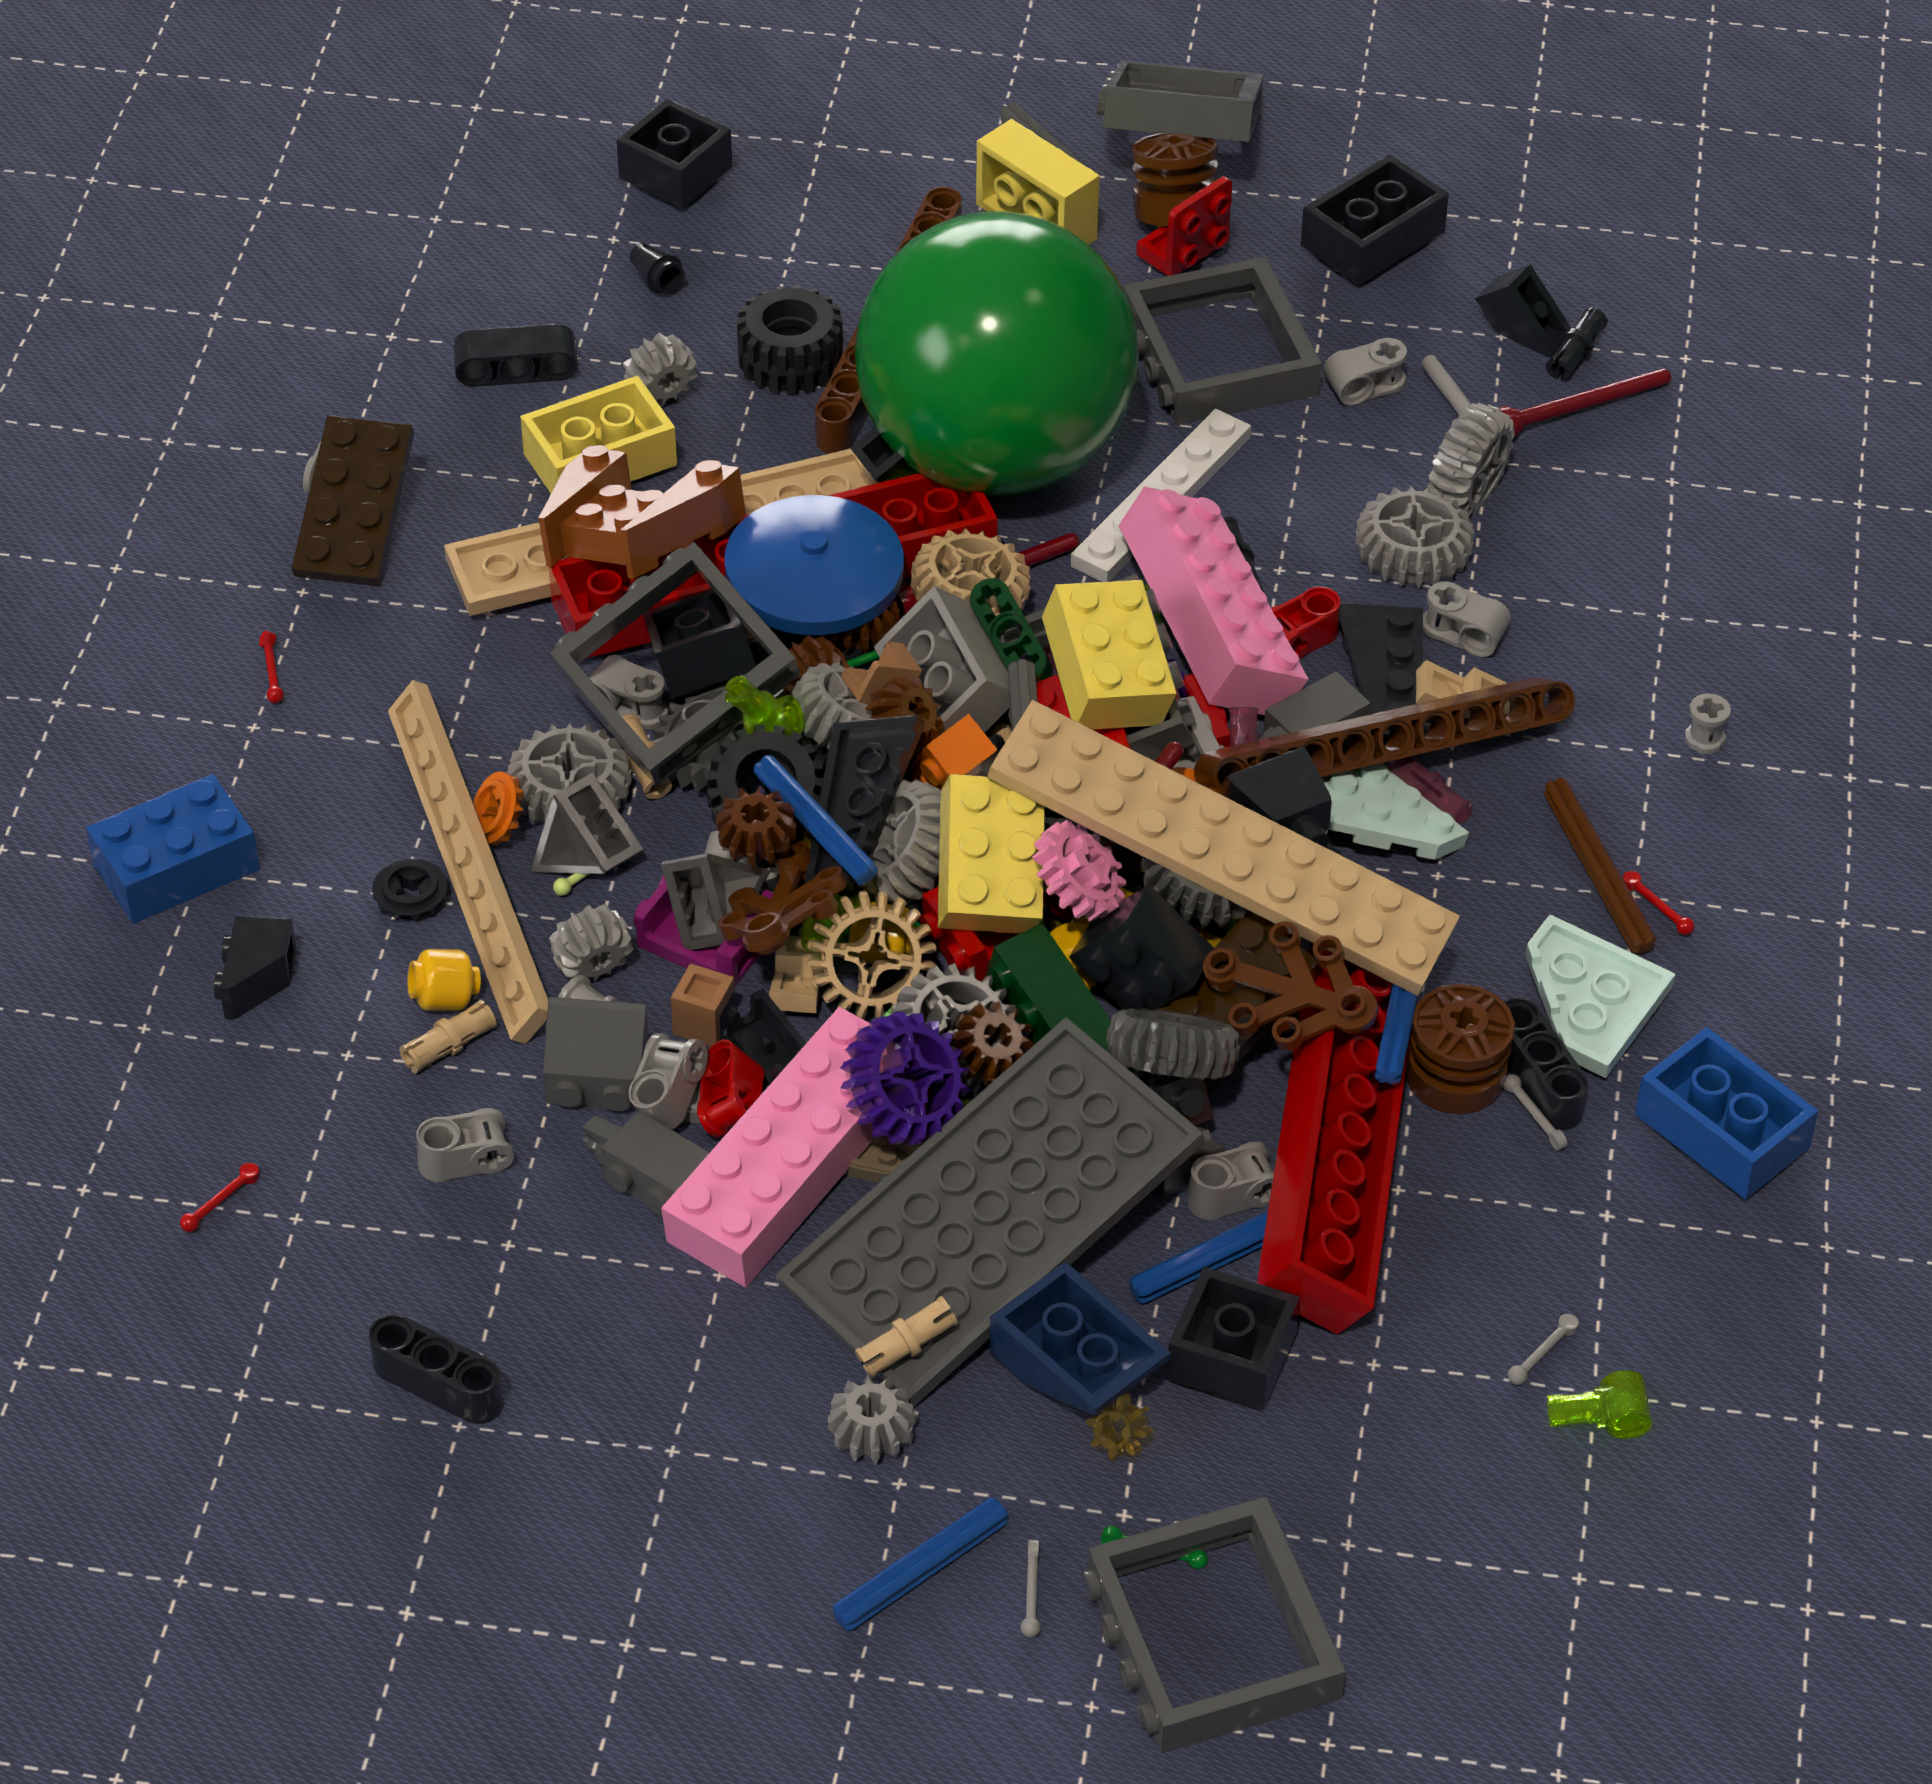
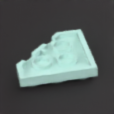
(1386, 811)
(1594, 992)

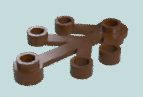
(773, 924)
(1294, 992)

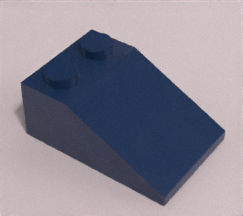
(1073, 1342)

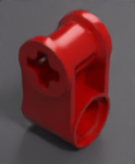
(1310, 619)
(727, 1087)

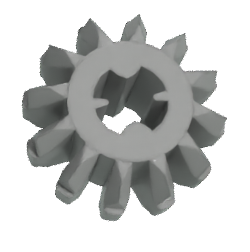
(663, 366)
(591, 942)
(871, 1419)

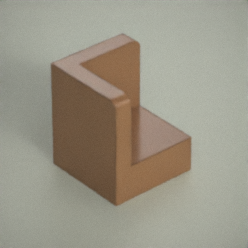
(893, 663)
(699, 1003)

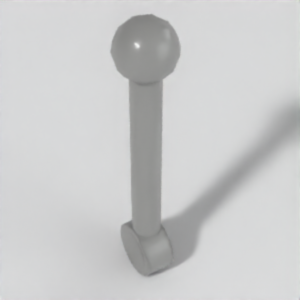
(1556, 1137)
(1567, 1326)
(1030, 1626)

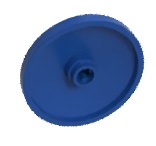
(815, 564)

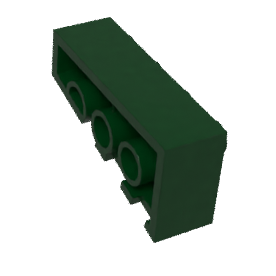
(1046, 987)

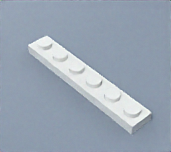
(1182, 471)

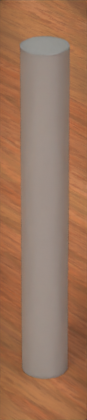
(1445, 383)

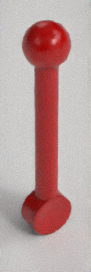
(274, 693)
(1633, 881)
(247, 1175)

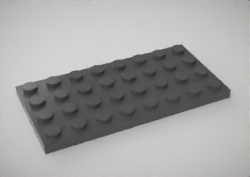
(993, 1203)

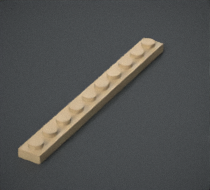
(470, 863)

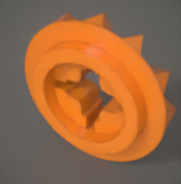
(498, 806)

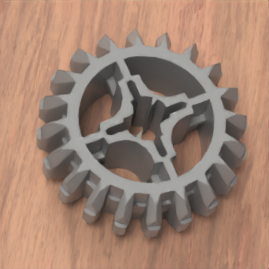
(1472, 456)
(1414, 537)
(825, 701)
(552, 756)
(908, 844)
(936, 995)

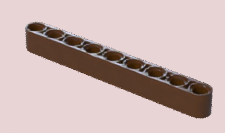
(841, 408)
(1405, 728)

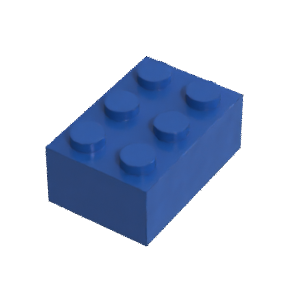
(173, 848)
(1726, 1112)

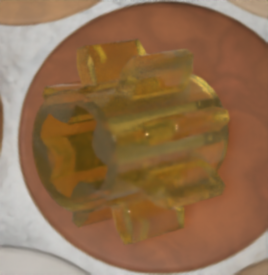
(1135, 1427)

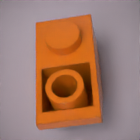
(952, 752)

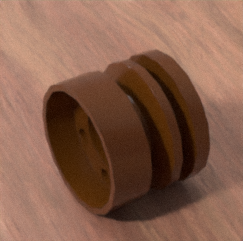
(1170, 172)
(1459, 1048)

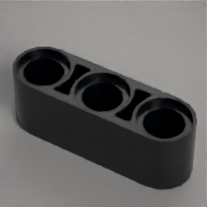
(515, 355)
(1546, 1066)
(436, 1369)

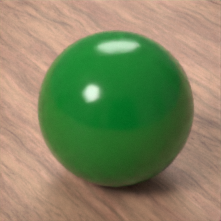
(996, 353)

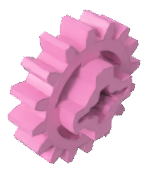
(1079, 870)

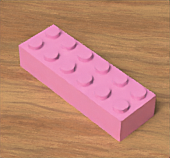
(1211, 600)
(773, 1161)

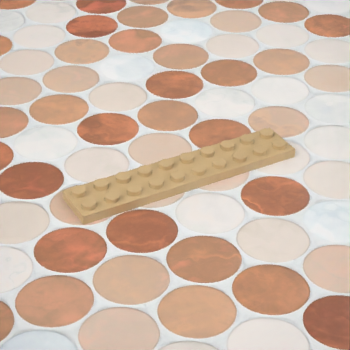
(511, 563)
(1223, 846)

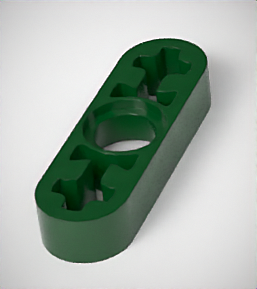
(1011, 616)

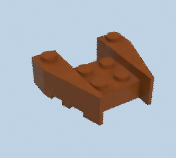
(604, 520)

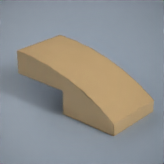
(1437, 683)
(792, 980)

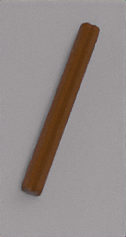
(1600, 866)

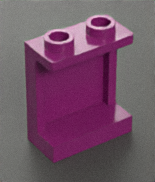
(659, 934)

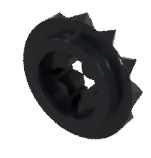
(412, 875)

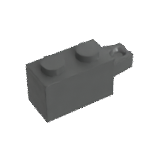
(1318, 704)
(642, 1157)

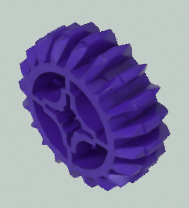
(912, 1052)

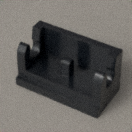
(764, 1035)

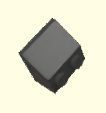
(593, 1052)

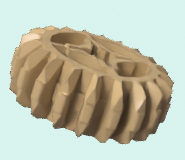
(966, 559)
(874, 931)

